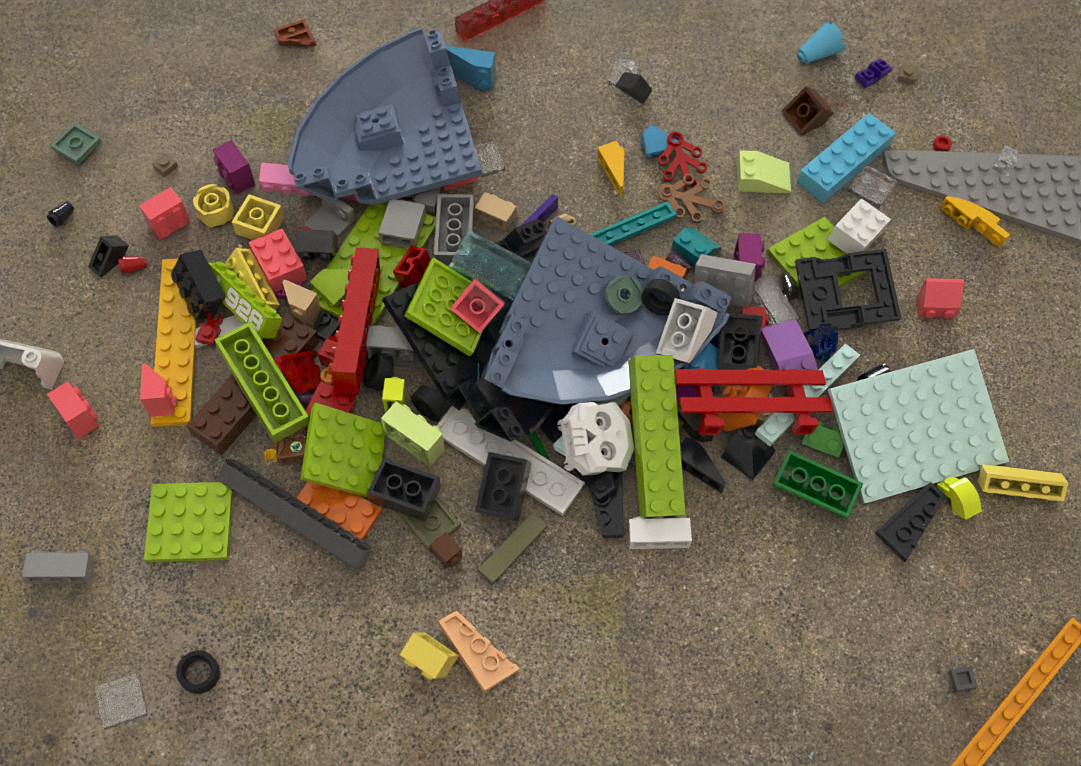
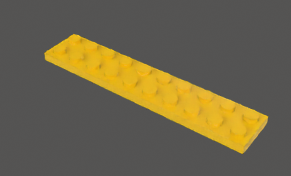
(175, 348)

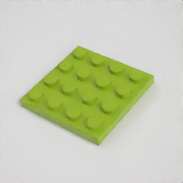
(806, 244)
(432, 306)
(342, 450)
(189, 522)

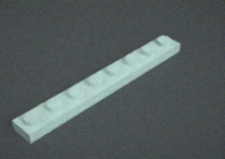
(832, 370)

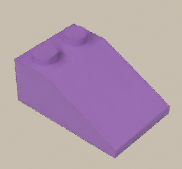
(788, 347)

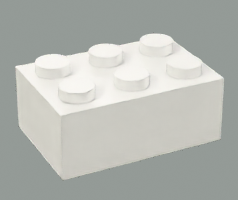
(858, 228)

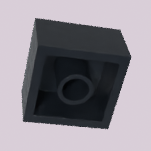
(316, 244)

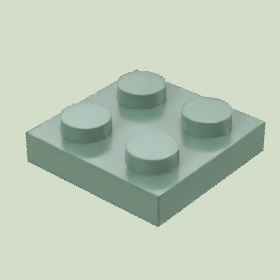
(75, 143)

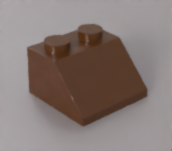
(807, 111)

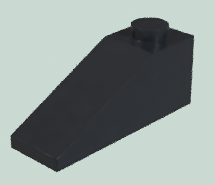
(698, 463)

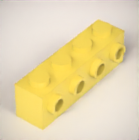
(248, 270)
(1022, 482)

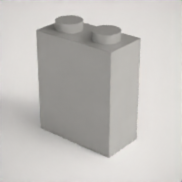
(402, 223)

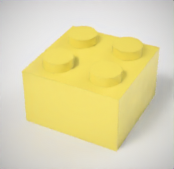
(257, 218)
(428, 655)

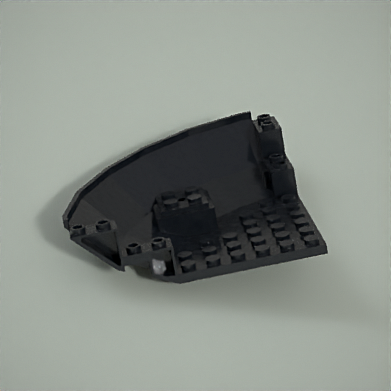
(457, 373)

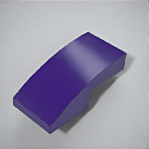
(874, 73)

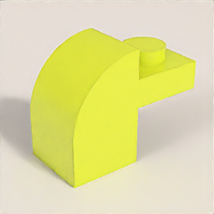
(963, 496)

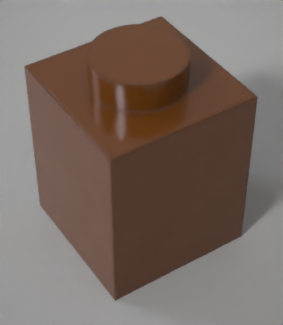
(446, 550)

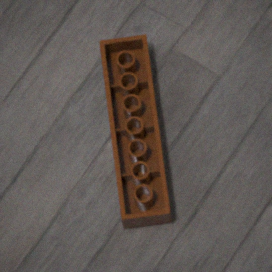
(228, 409)

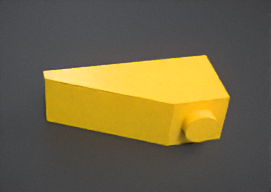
(612, 161)

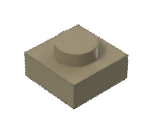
(907, 74)
(164, 164)

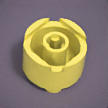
(213, 205)

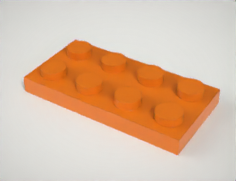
(341, 507)

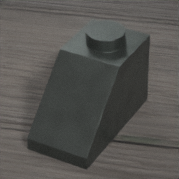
(107, 254)
(691, 424)

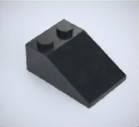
(740, 342)

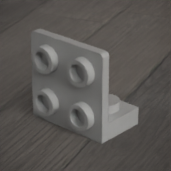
(332, 217)

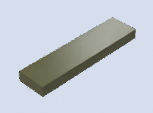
(512, 548)

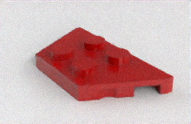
(300, 370)

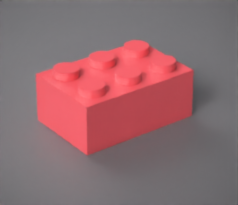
(278, 259)

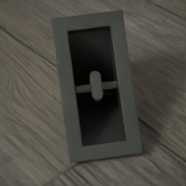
(634, 86)

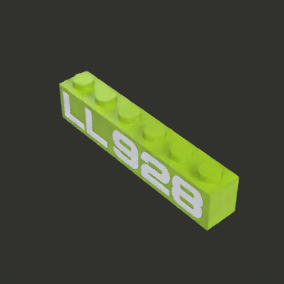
(245, 302)

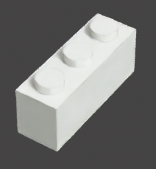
(659, 533)

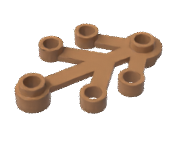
(689, 197)

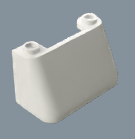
(44, 361)

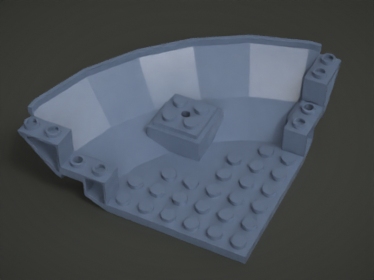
(387, 126)
(564, 316)

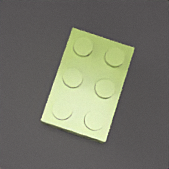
(413, 433)

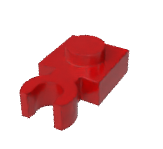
(209, 331)

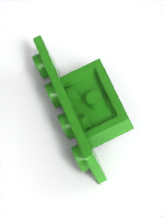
(825, 439)

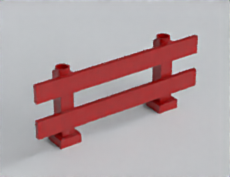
(796, 402)

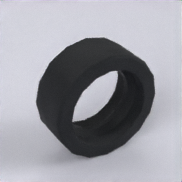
(663, 287)
(376, 370)
(429, 403)
(188, 659)

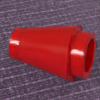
(131, 263)

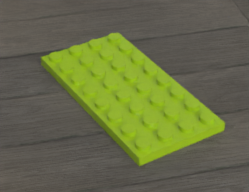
(366, 235)

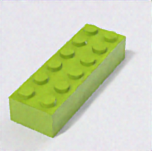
(262, 382)

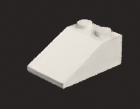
(686, 330)

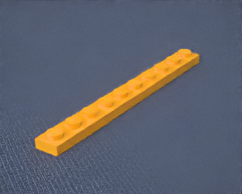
(1021, 696)

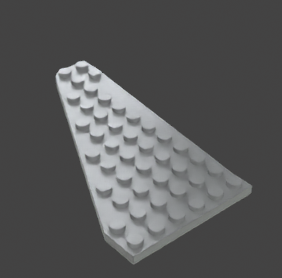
(1037, 193)

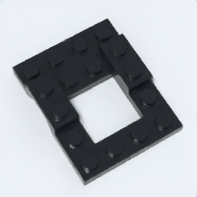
(822, 293)

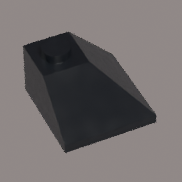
(748, 452)

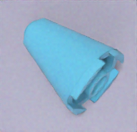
(821, 44)

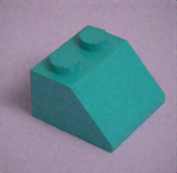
(693, 244)

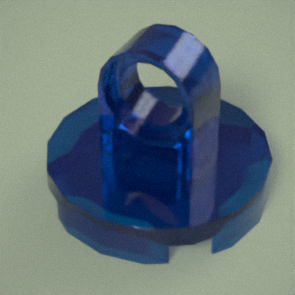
(823, 342)

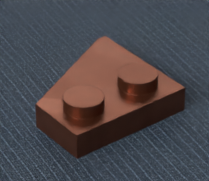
(295, 34)

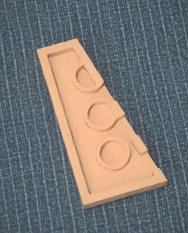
(481, 658)

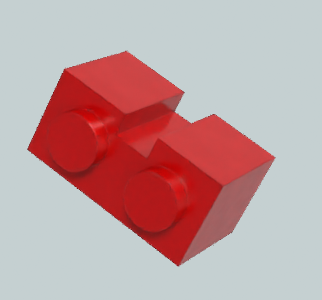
(412, 266)

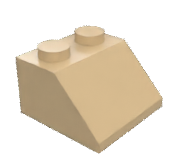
(302, 303)

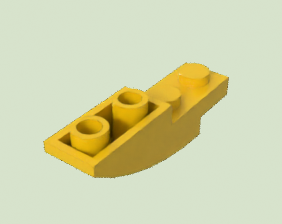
(972, 215)

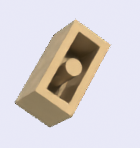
(495, 211)

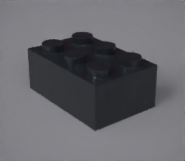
(197, 284)
(503, 486)
(404, 489)

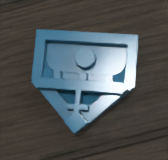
(654, 141)

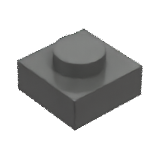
(963, 679)

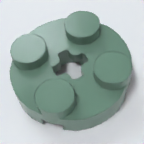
(614, 300)

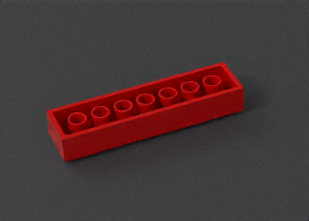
(354, 323)

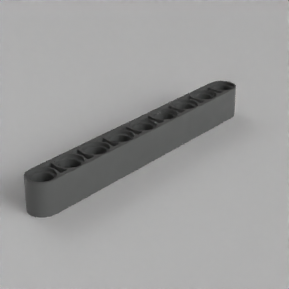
(295, 513)

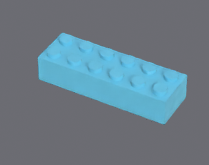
(846, 157)

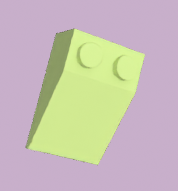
(762, 173)

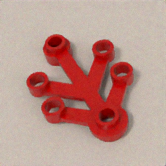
(681, 158)

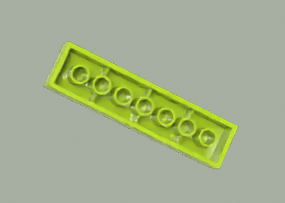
(656, 436)

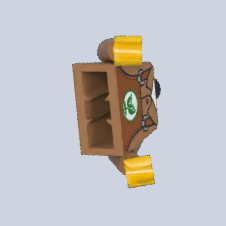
(289, 450)

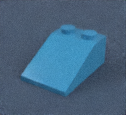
(473, 66)

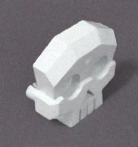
(586, 439)

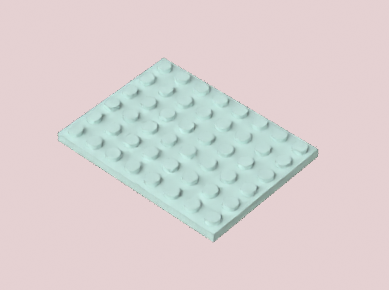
(918, 425)

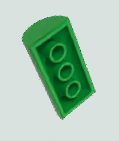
(818, 484)

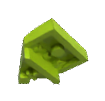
(332, 284)

